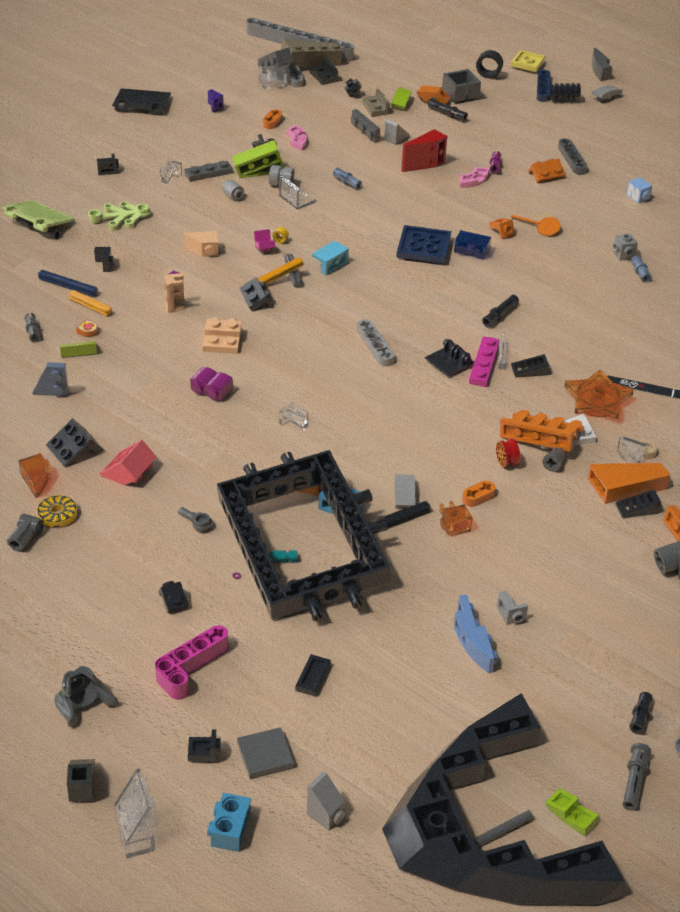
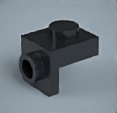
(104, 255)
(173, 596)
(204, 747)

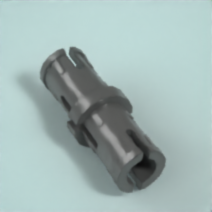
(32, 327)

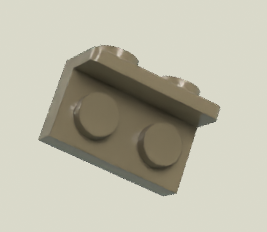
(376, 105)

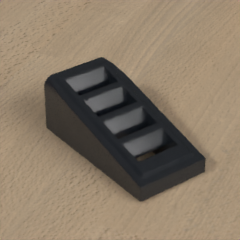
(534, 367)
(650, 500)

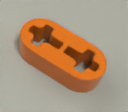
(272, 119)
(478, 493)

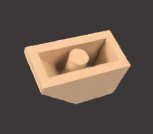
(202, 243)

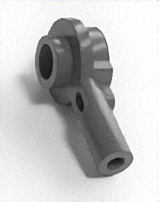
(200, 520)

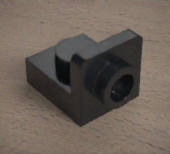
(107, 165)

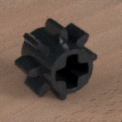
(353, 87)

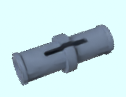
(342, 175)
(641, 268)

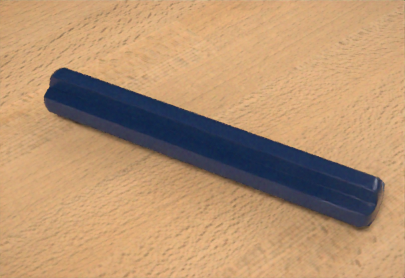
(68, 283)

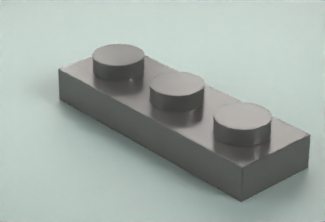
(365, 126)
(208, 171)

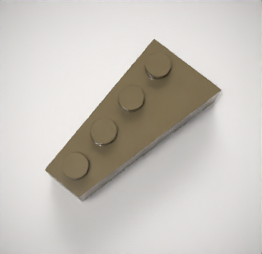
(311, 52)

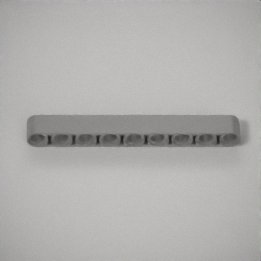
(276, 32)

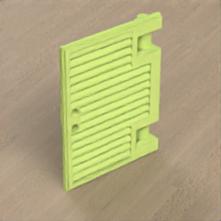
(37, 213)

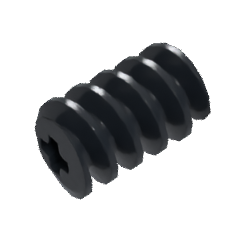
(565, 91)

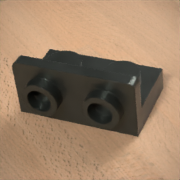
(324, 73)

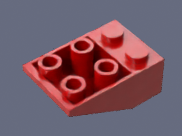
(424, 151)

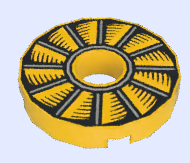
(53, 503)

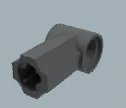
(26, 528)

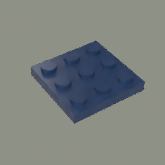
(424, 244)

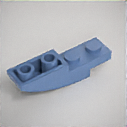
(472, 636)

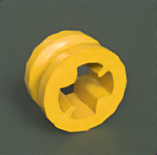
(279, 239)

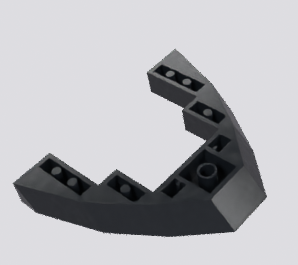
(435, 844)

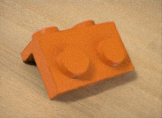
(547, 170)

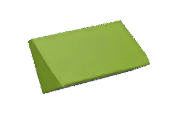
(78, 349)

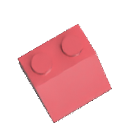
(129, 464)

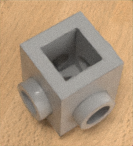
(624, 247)

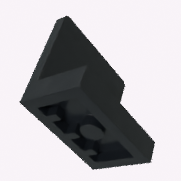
(71, 442)

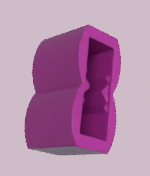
(211, 383)

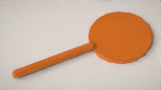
(547, 226)

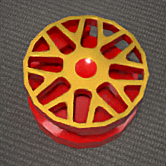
(508, 452)

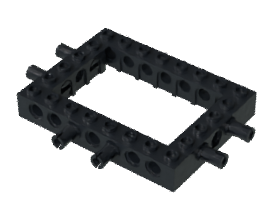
(308, 593)

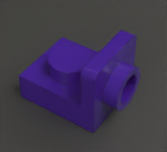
(215, 100)

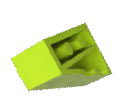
(257, 160)

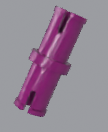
(495, 162)

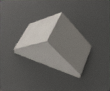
(394, 132)

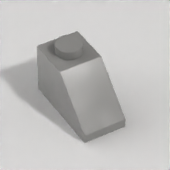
(325, 802)

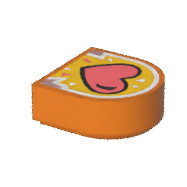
(87, 328)

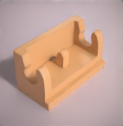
(174, 292)

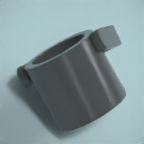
(668, 558)

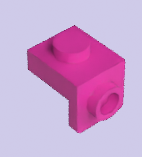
(263, 240)

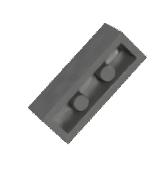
(276, 58)

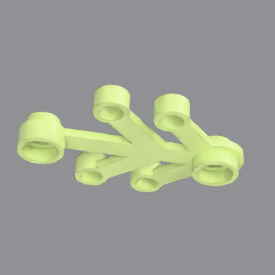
(120, 214)

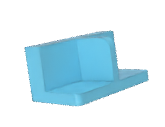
(332, 256)

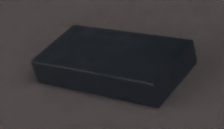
(313, 675)

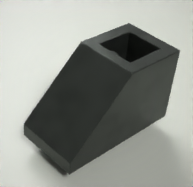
(81, 780)

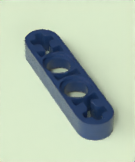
(543, 85)

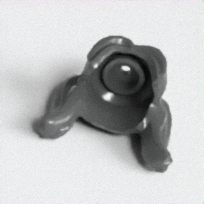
(80, 690)

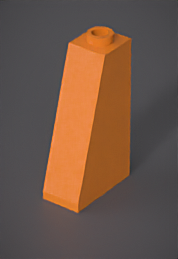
(625, 480)

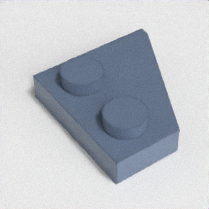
(53, 380)

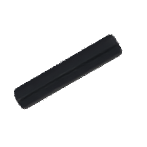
(407, 513)

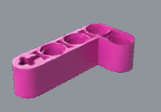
(175, 666)

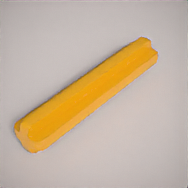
(282, 271)
(90, 302)

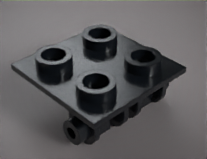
(450, 358)

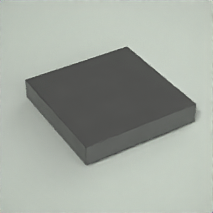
(265, 752)

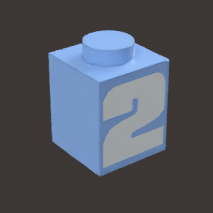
(639, 190)

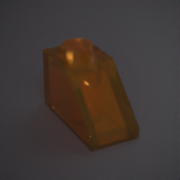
(35, 473)

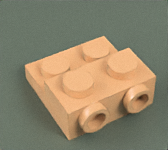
(222, 335)

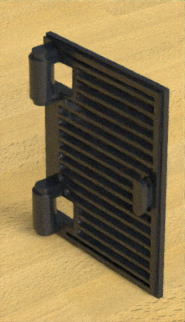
(141, 100)

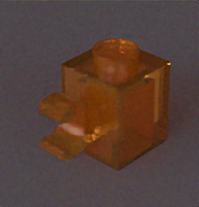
(455, 519)

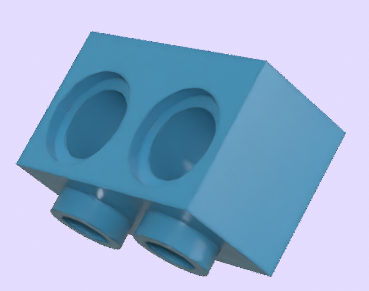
(234, 822)

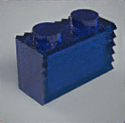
(472, 244)

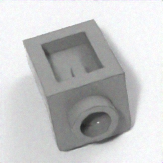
(509, 610)

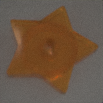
(598, 395)

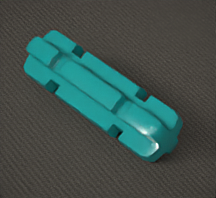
(282, 555)

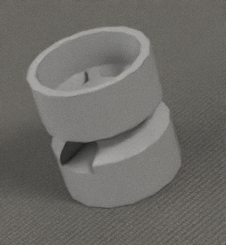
(276, 171)

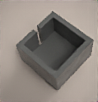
(461, 85)

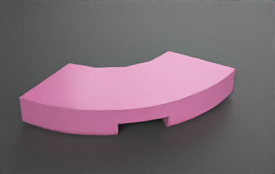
(298, 137)
(474, 178)

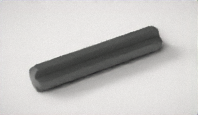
(294, 275)

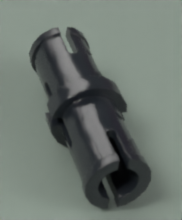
(641, 712)

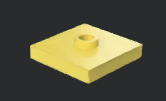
(528, 61)

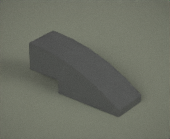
(601, 65)

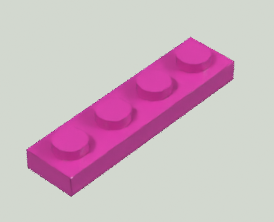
(484, 361)

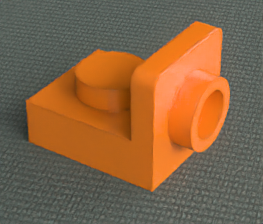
(504, 226)

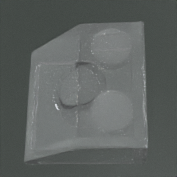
(273, 77)

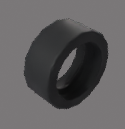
(488, 73)

